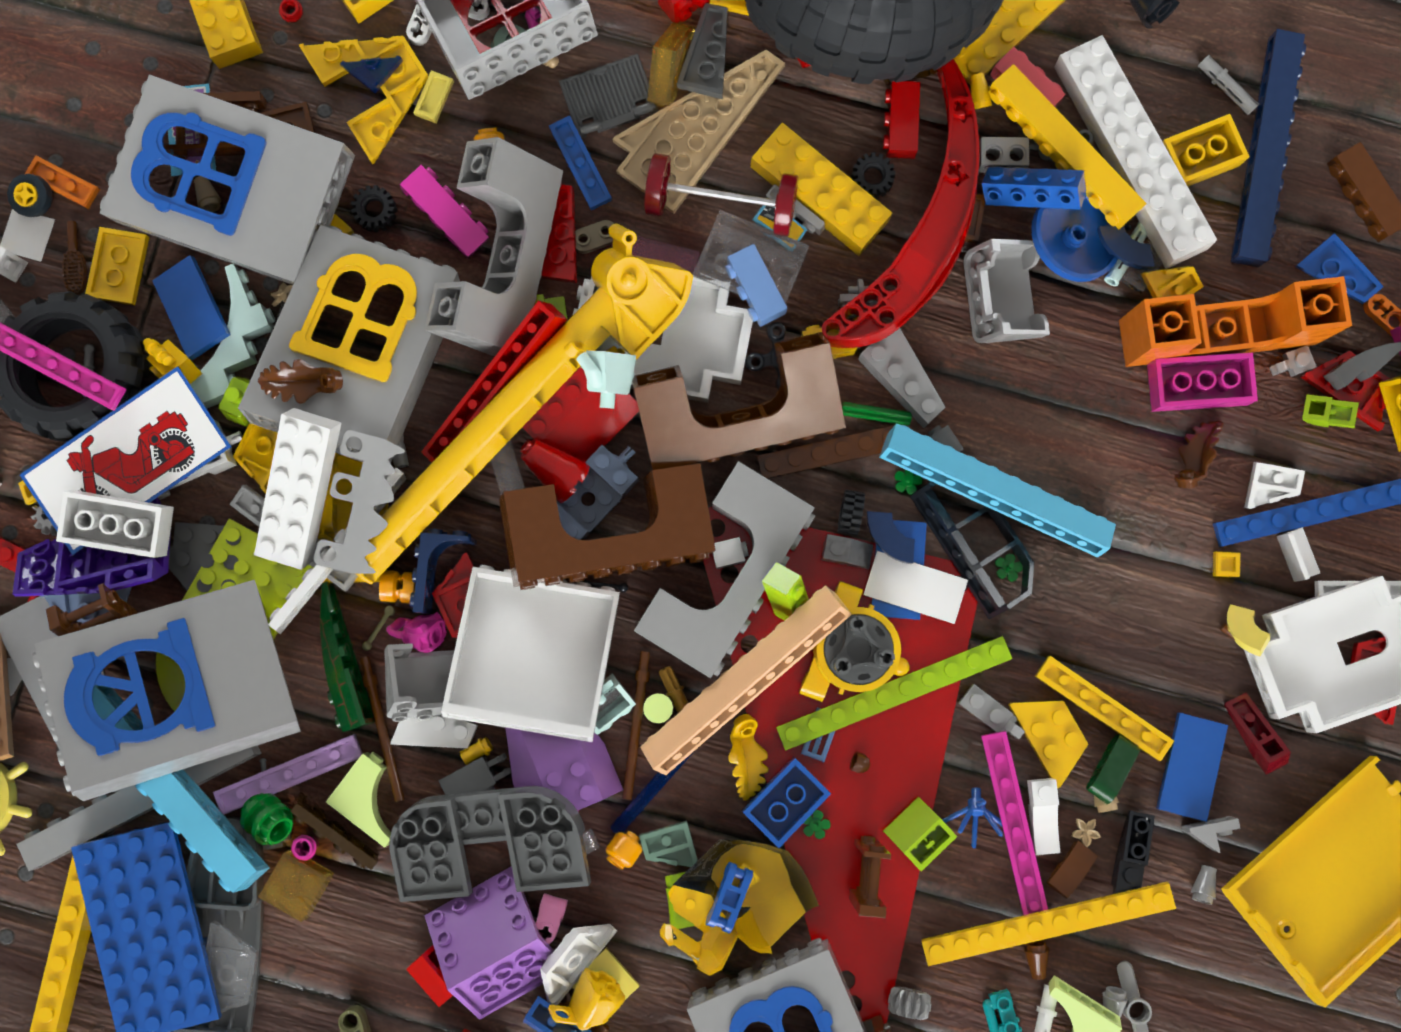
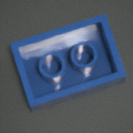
(786, 802)

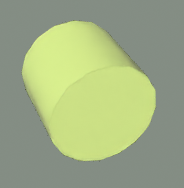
(658, 708)

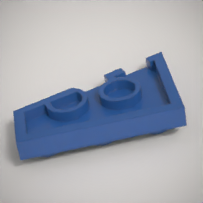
(1337, 260)

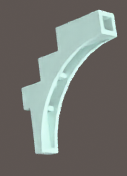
(246, 322)

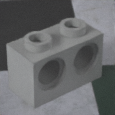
(1002, 148)

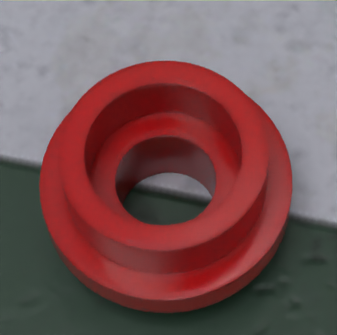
(286, 6)

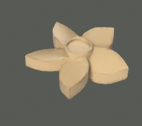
(281, 294)
(1086, 831)

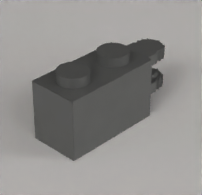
(474, 776)

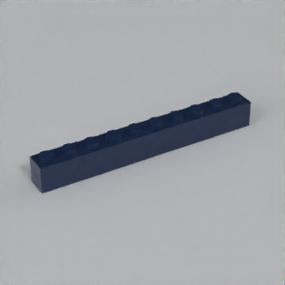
(1268, 148)

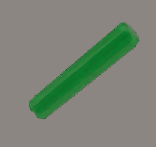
(876, 413)

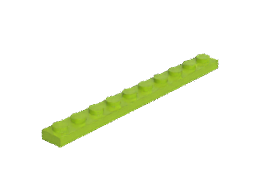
(893, 693)

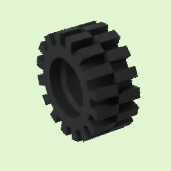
(880, 164)
(366, 197)
(851, 512)

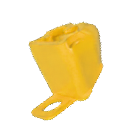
(592, 1002)

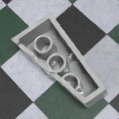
(903, 376)

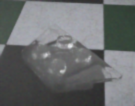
(232, 966)

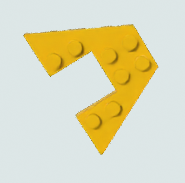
(378, 123)

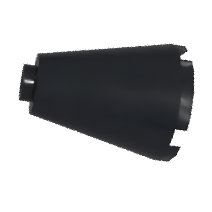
(1153, 10)

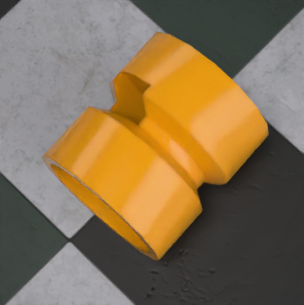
(390, 586)

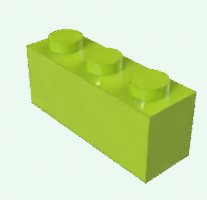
(784, 590)

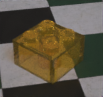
(296, 886)

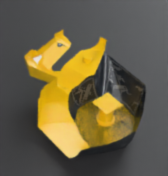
(772, 904)

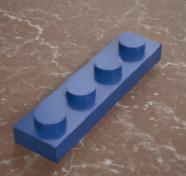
(580, 163)

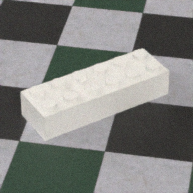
(297, 488)

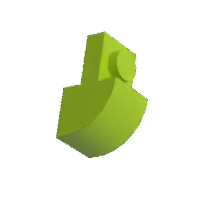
(1325, 411)

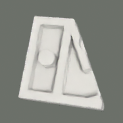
(1272, 483)

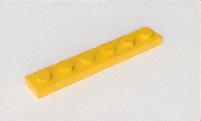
(1104, 708)

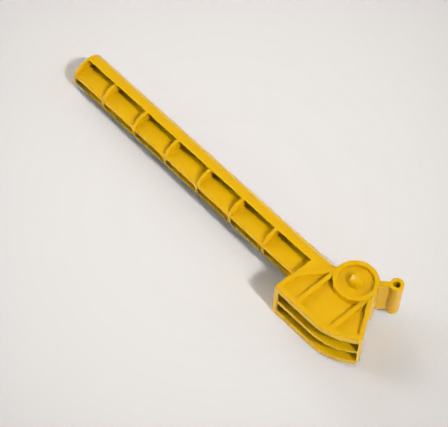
(632, 306)

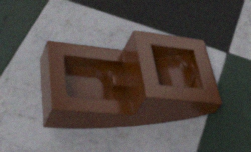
(1072, 869)

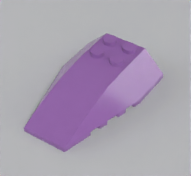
(566, 765)

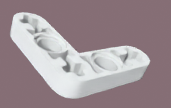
(414, 25)

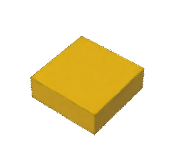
(1226, 564)

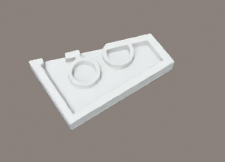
(434, 732)

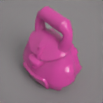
(422, 631)

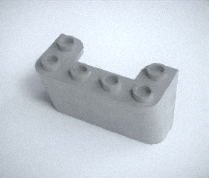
(415, 682)

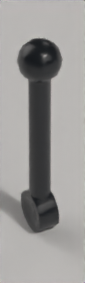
(623, 587)

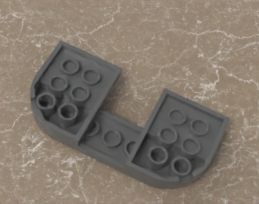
(535, 821)

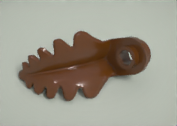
(300, 380)
(1198, 453)

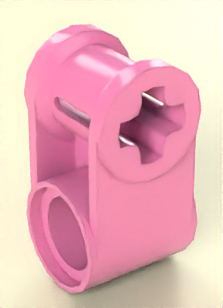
(551, 915)

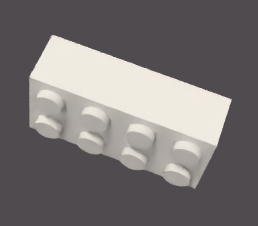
(114, 524)

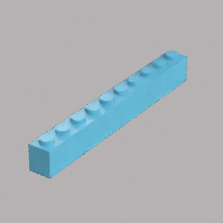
(997, 490)

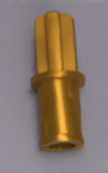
(673, 688)

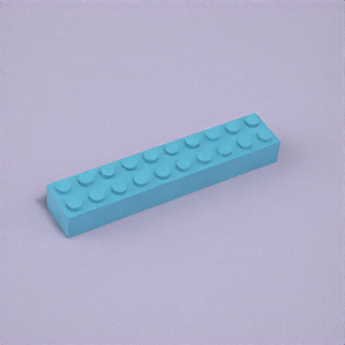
(192, 812)

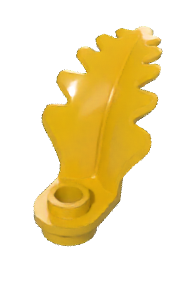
(747, 756)

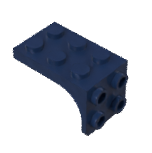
(428, 552)

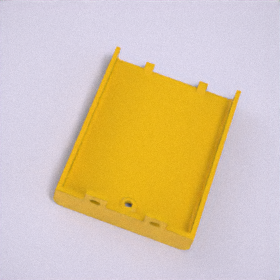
(1332, 885)

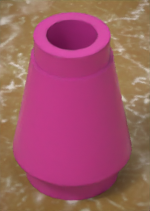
(300, 849)

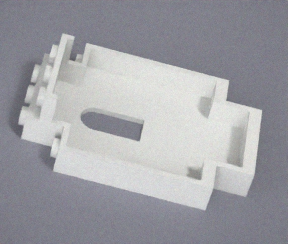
(704, 340)
(1305, 667)

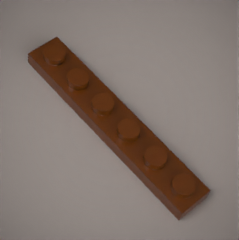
(822, 453)

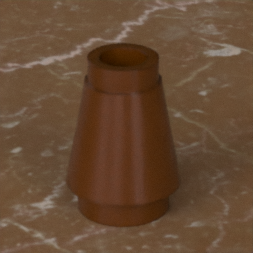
(1037, 958)

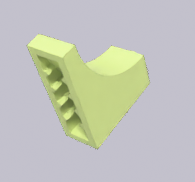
(357, 797)
(1083, 1011)

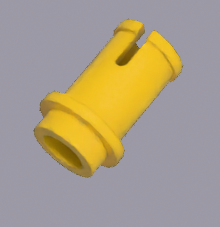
(476, 750)

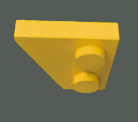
(1172, 281)

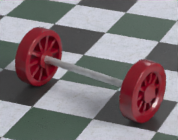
(659, 185)

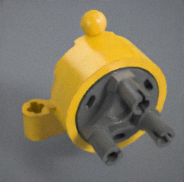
(857, 653)

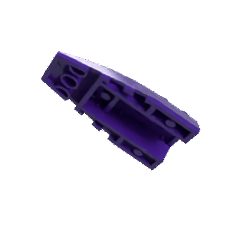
(53, 570)

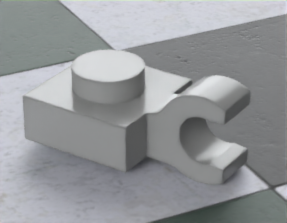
(1295, 362)

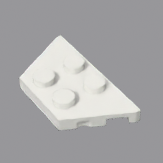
(572, 957)

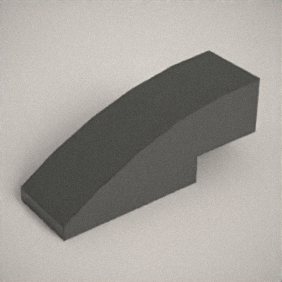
(1362, 365)

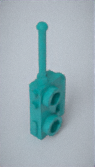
(1003, 1003)

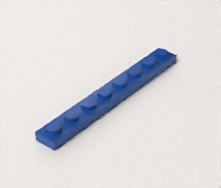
(1308, 513)

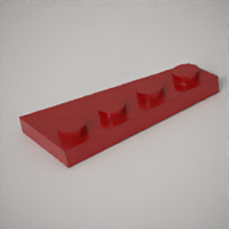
(561, 247)

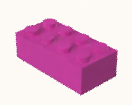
(1202, 382)

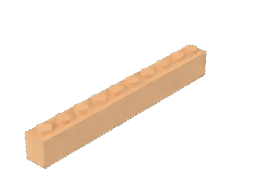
(745, 680)

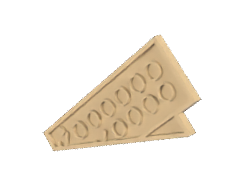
(695, 127)

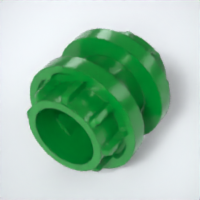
(266, 819)

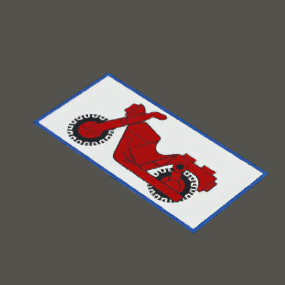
(132, 450)

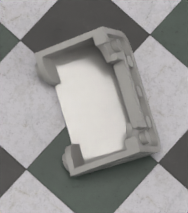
(1002, 291)

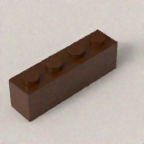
(1367, 191)

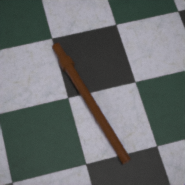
(642, 677)
(370, 681)

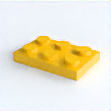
(117, 266)

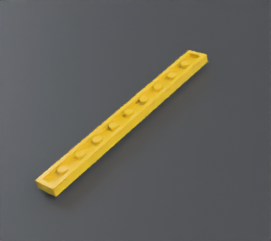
(1048, 923)

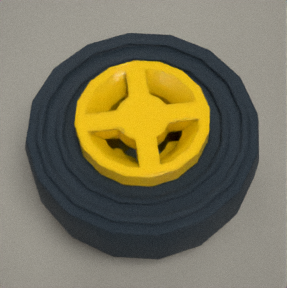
(21, 190)

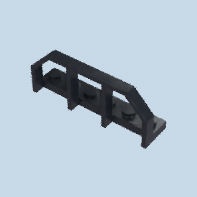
(963, 557)

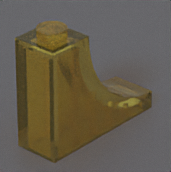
(667, 63)

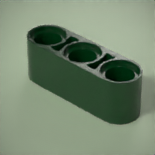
(1113, 769)

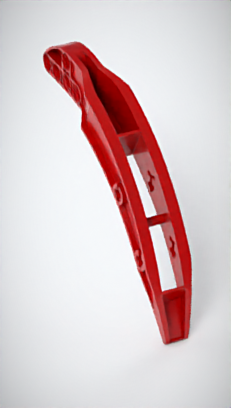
(936, 240)

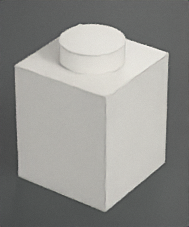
(730, 553)

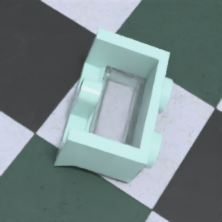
(613, 704)

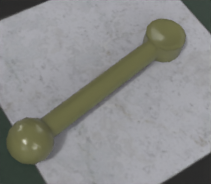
(389, 611)

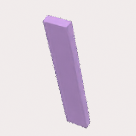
(289, 773)

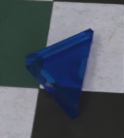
(372, 71)

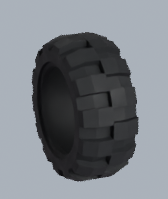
(45, 322)

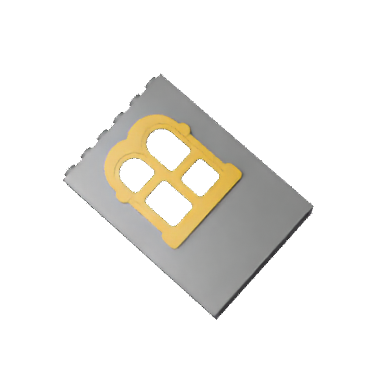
(374, 395)

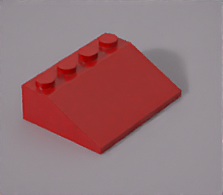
(575, 420)

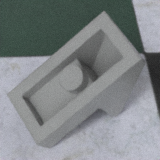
(1206, 831)

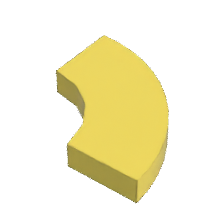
(1245, 631)

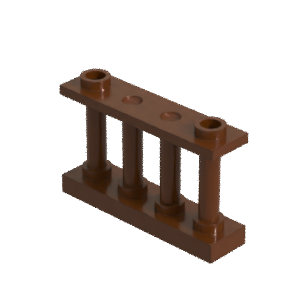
(250, 100)
(65, 623)
(865, 897)

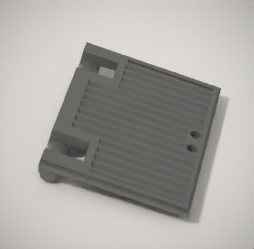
(608, 96)

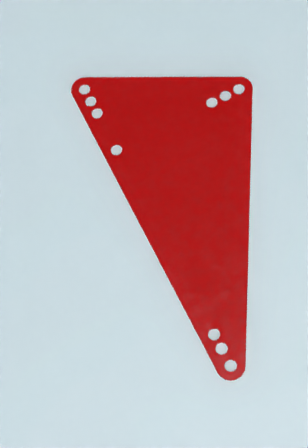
(905, 763)

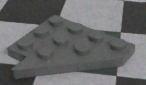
(192, 550)

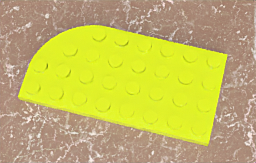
(272, 580)

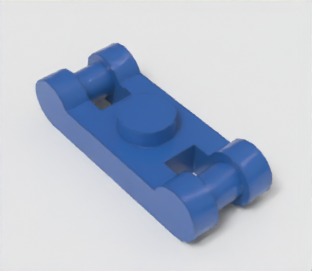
(729, 898)

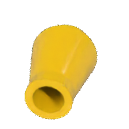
(979, 91)

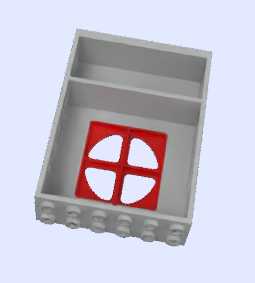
(480, 67)

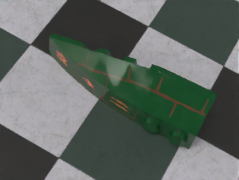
(341, 666)

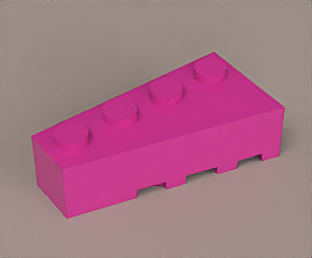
(444, 210)

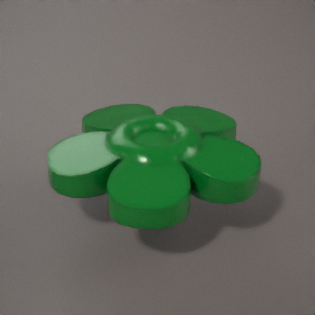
(907, 481)
(1008, 567)
(816, 824)

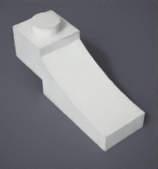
(1044, 815)

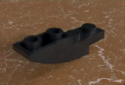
(1132, 852)

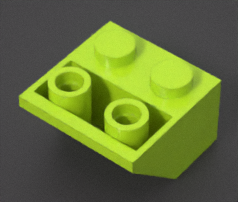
(920, 833)

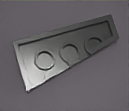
(706, 56)

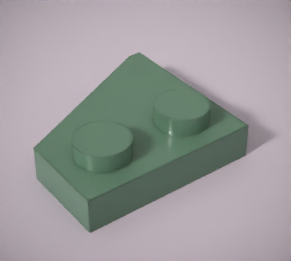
(670, 845)

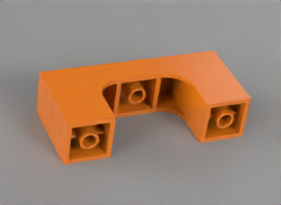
(1288, 319)

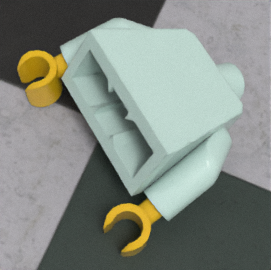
(605, 371)

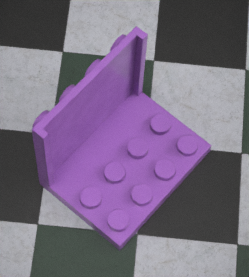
(488, 945)

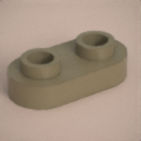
(596, 239)

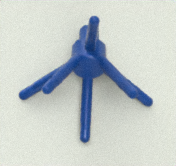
(976, 807)

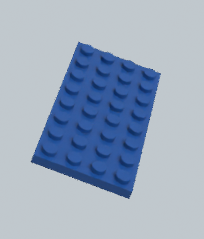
(146, 931)

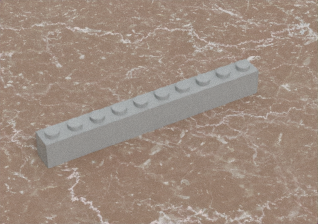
(109, 814)

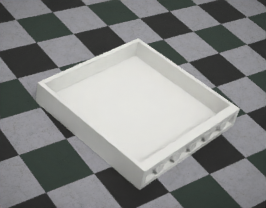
(531, 655)

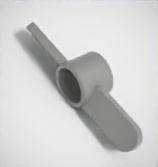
(1129, 984)

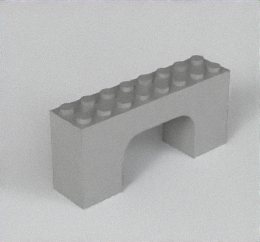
(524, 200)
(774, 523)

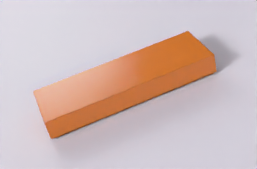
(64, 182)

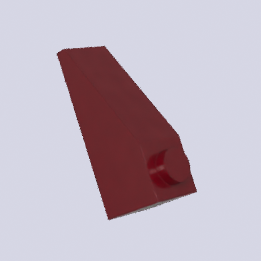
(1258, 734)

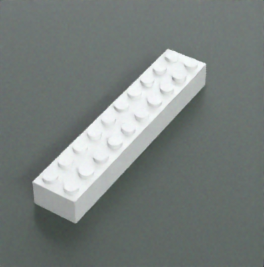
(1134, 150)

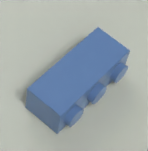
(755, 285)

